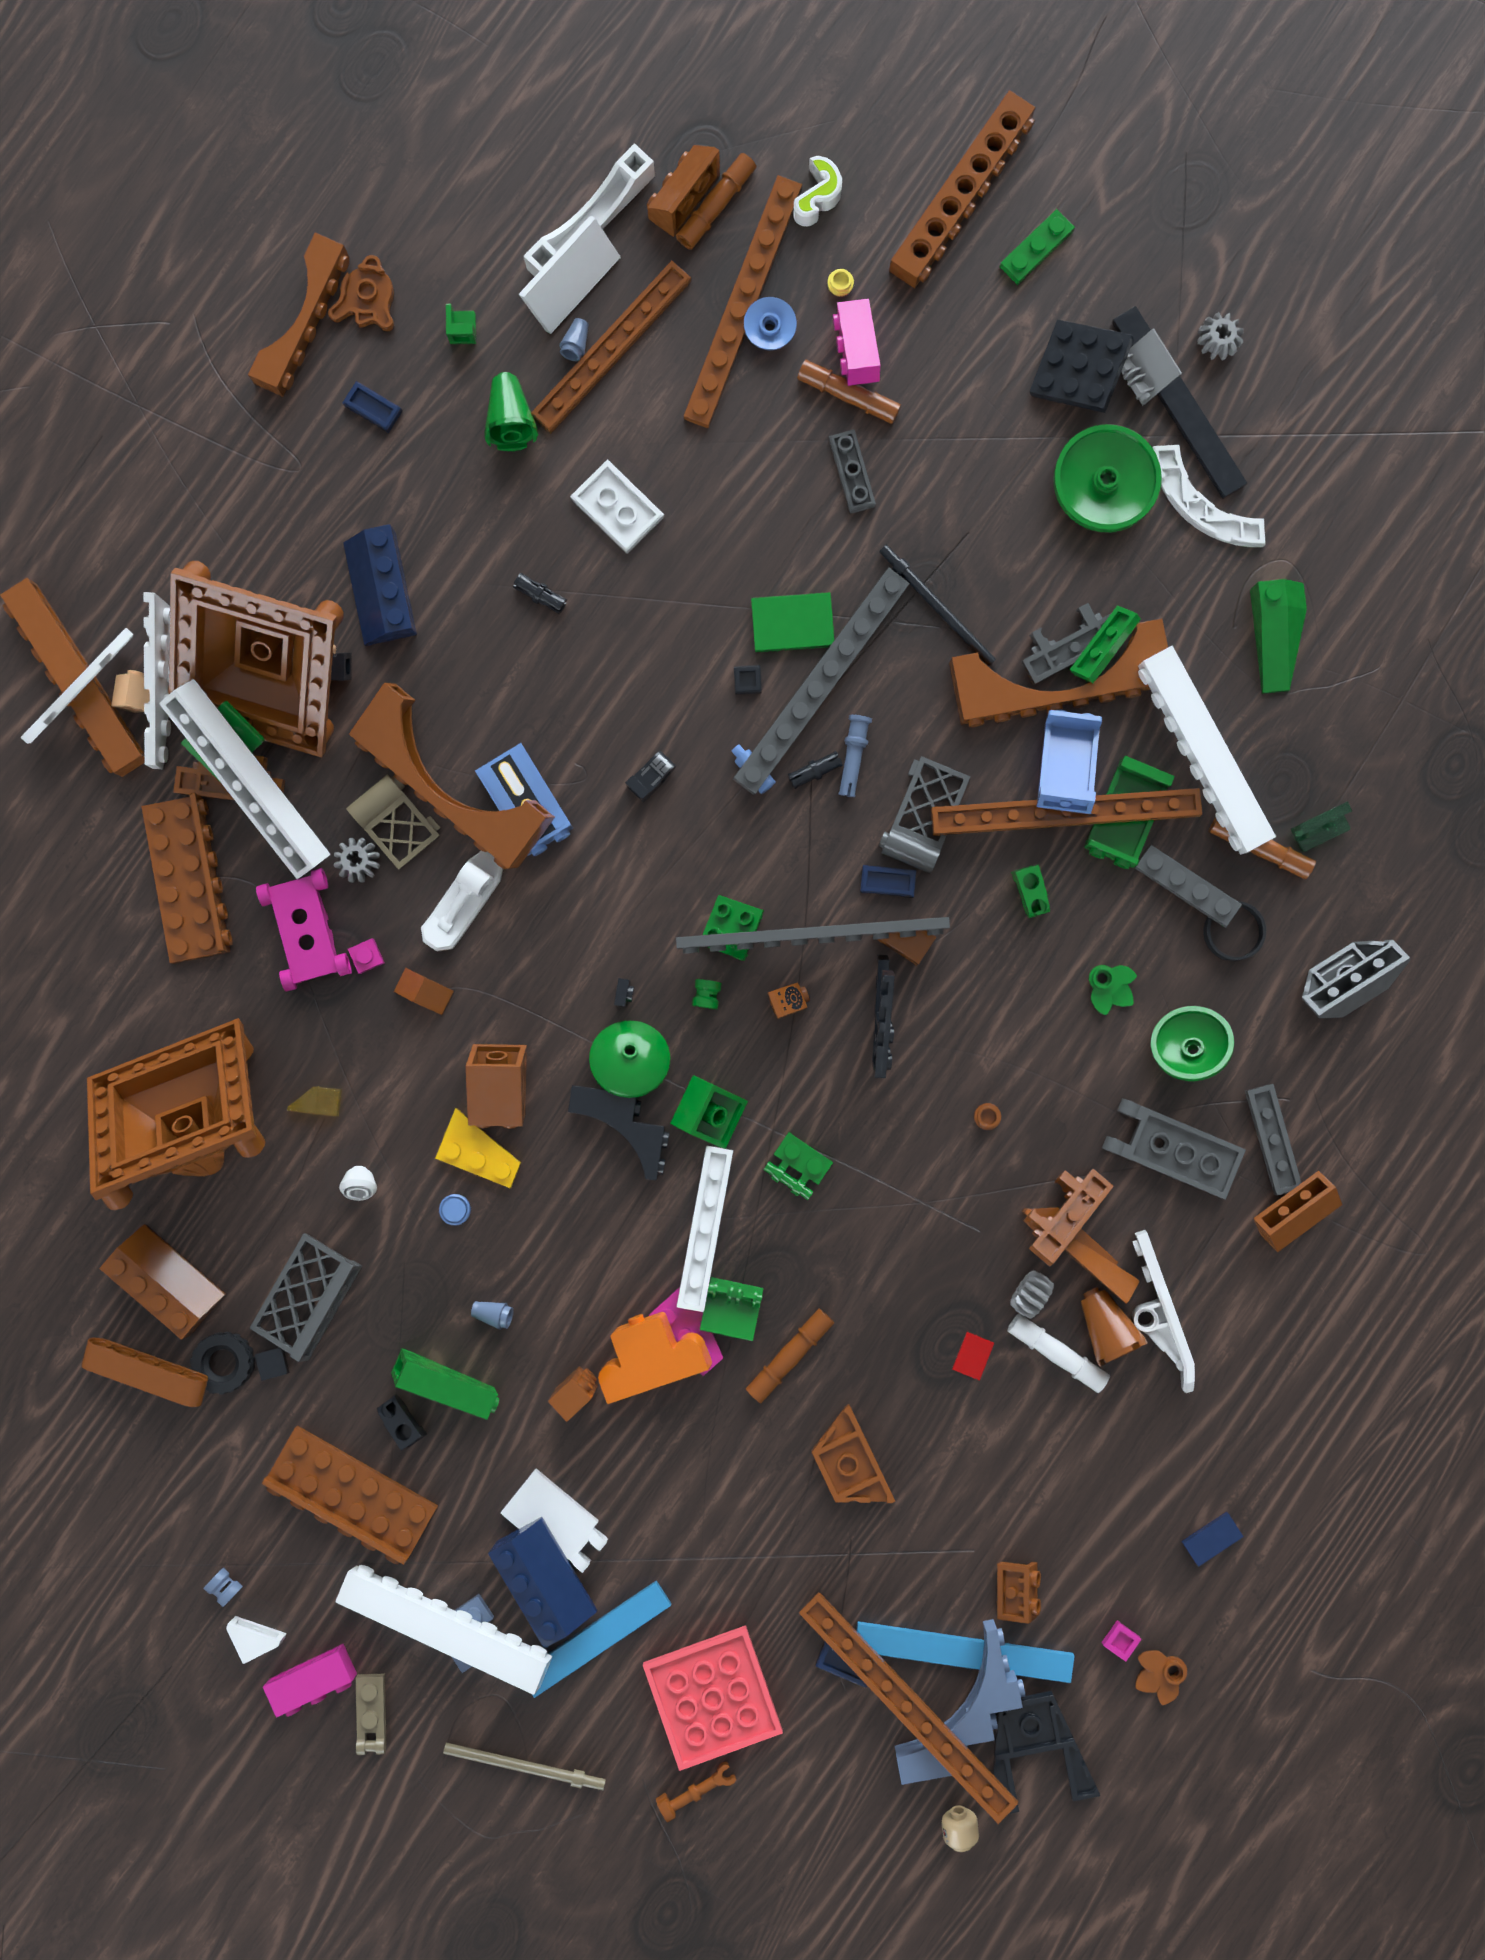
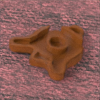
(367, 295)

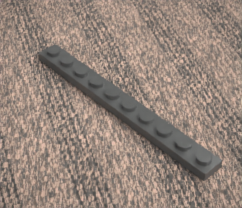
(820, 681)
(824, 934)

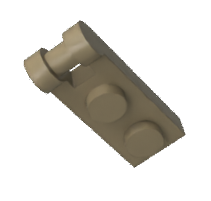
(371, 1713)

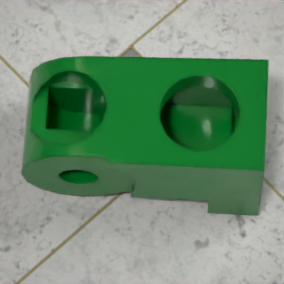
(1032, 890)

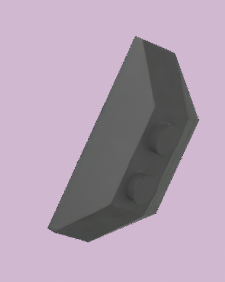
(1353, 977)

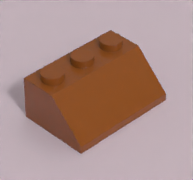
(684, 188)

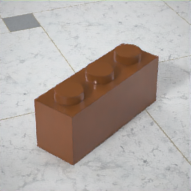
(1298, 1211)
(573, 1393)

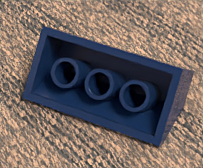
(379, 585)
(542, 1582)

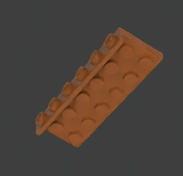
(187, 878)
(349, 1496)

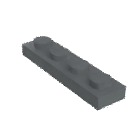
(1188, 886)
(1273, 1138)

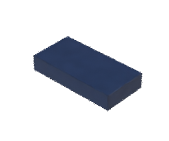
(372, 406)
(888, 881)
(1212, 1539)
(833, 1663)

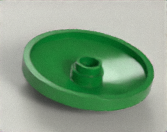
(1107, 478)

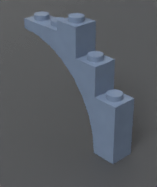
(975, 1720)

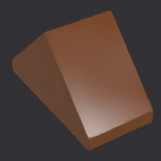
(423, 991)

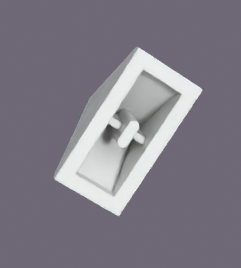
(252, 1638)

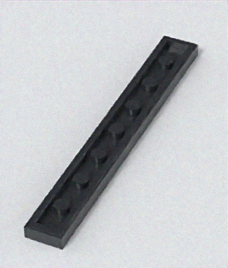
(1189, 418)

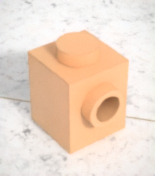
(130, 692)

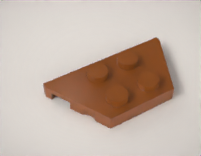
(849, 1463)

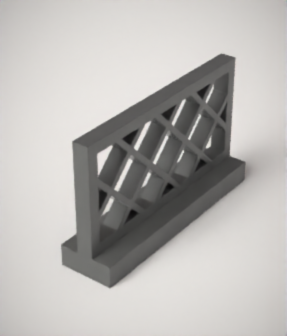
(321, 1313)

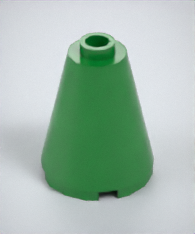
(508, 415)

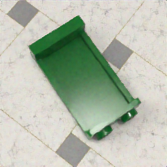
(1126, 839)

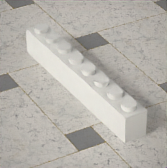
(1206, 751)
(244, 778)
(444, 1628)

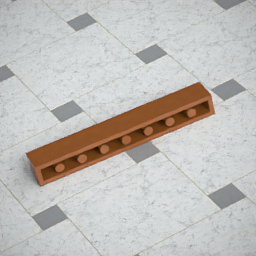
(64, 665)

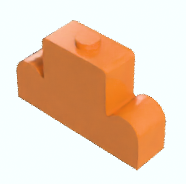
(650, 1357)

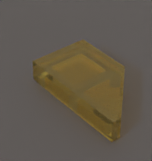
(318, 1101)

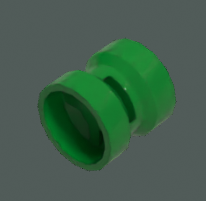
(706, 994)

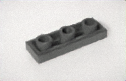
(855, 485)

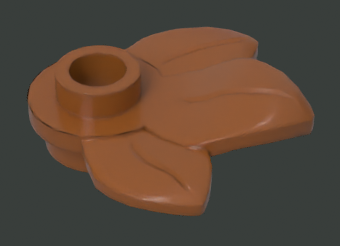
(1156, 1676)

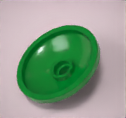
(1187, 1030)
(629, 1074)

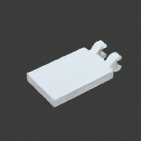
(563, 1515)

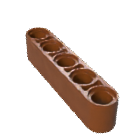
(145, 1372)

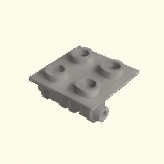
(1149, 367)

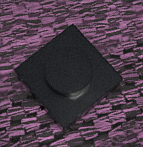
(623, 993)

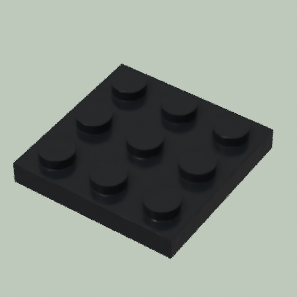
(1081, 365)

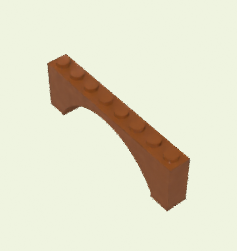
(988, 696)
(388, 734)

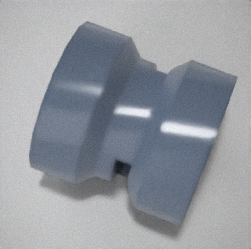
(218, 1582)

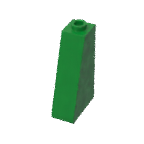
(443, 1384)

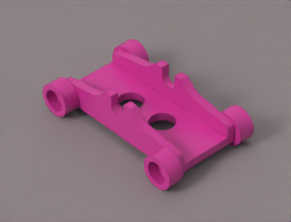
(322, 957)

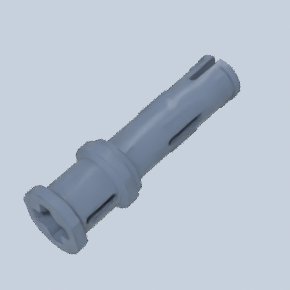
(855, 743)

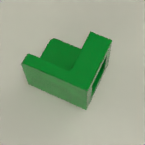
(460, 326)

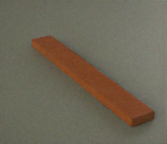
(611, 347)

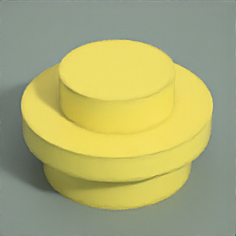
(840, 282)

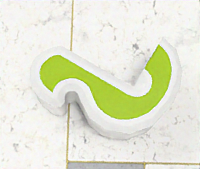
(821, 196)

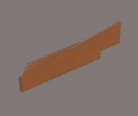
(1096, 1260)

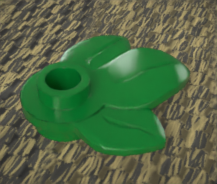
(1115, 988)

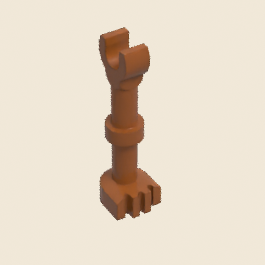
(694, 1793)

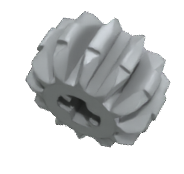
(1227, 343)
(364, 852)
(1032, 1294)

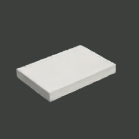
(617, 506)

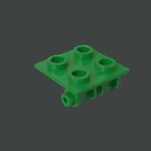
(733, 917)
(731, 1309)

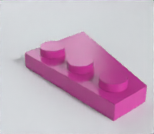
(688, 1321)

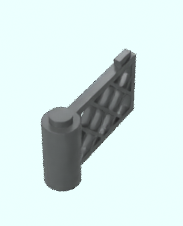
(907, 844)

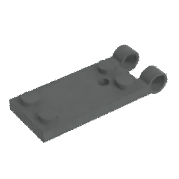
(1186, 1152)

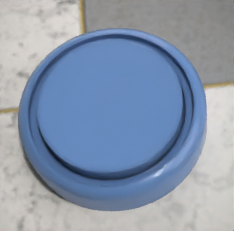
(454, 1209)

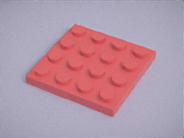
(712, 1698)

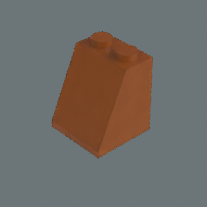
(496, 1085)

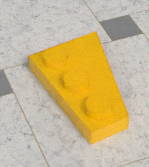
(476, 1152)

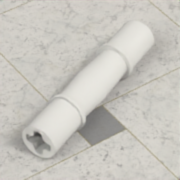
(1058, 1353)

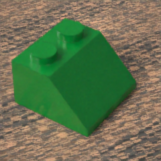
(708, 1112)

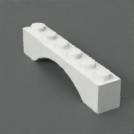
(622, 184)

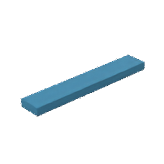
(604, 1633)

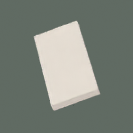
(570, 275)

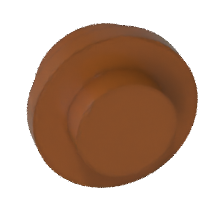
(987, 1116)

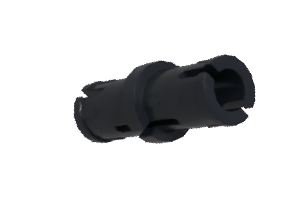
(539, 593)
(815, 770)

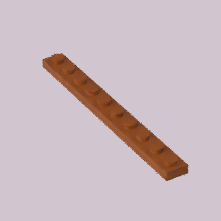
(744, 294)
(1026, 814)
(909, 1708)

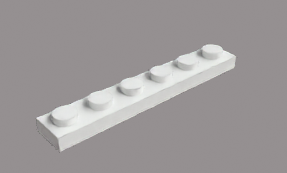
(704, 1229)

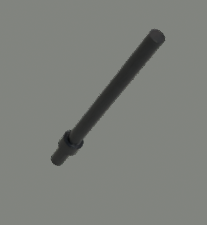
(902, 568)

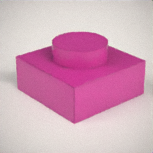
(366, 956)
(1121, 1640)

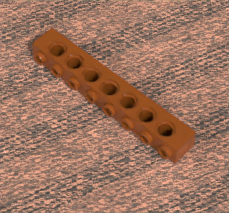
(1011, 112)

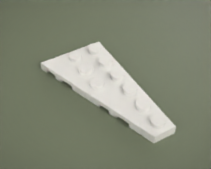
(156, 680)

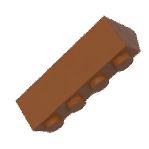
(163, 1281)

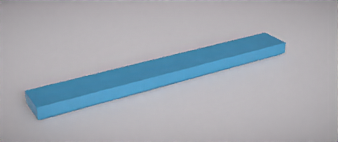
(964, 1651)

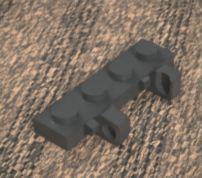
(1055, 656)

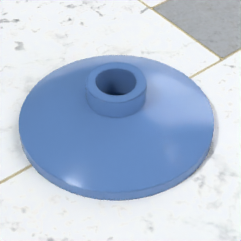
(774, 312)

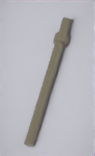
(576, 1778)

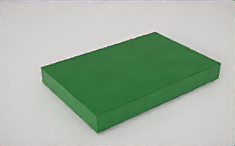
(792, 622)

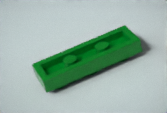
(1037, 247)
(1105, 644)

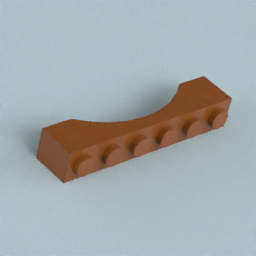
(277, 363)

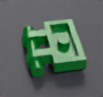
(803, 1159)

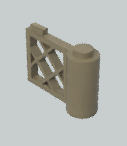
(379, 803)

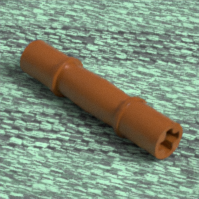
(716, 201)
(854, 394)
(1274, 852)
(789, 1355)

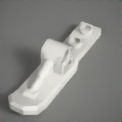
(462, 902)
(1165, 1325)

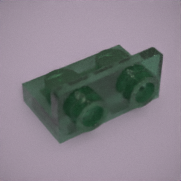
(1322, 827)

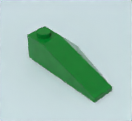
(1278, 625)

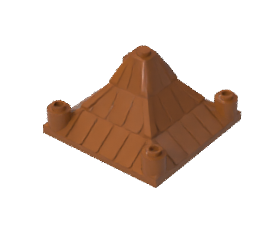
(256, 655)
(171, 1113)

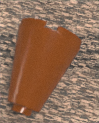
(1109, 1327)

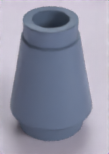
(574, 341)
(495, 1314)

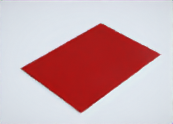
(973, 1356)

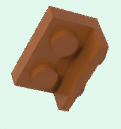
(1018, 1592)

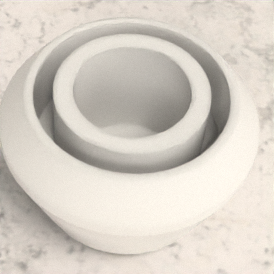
(358, 1184)

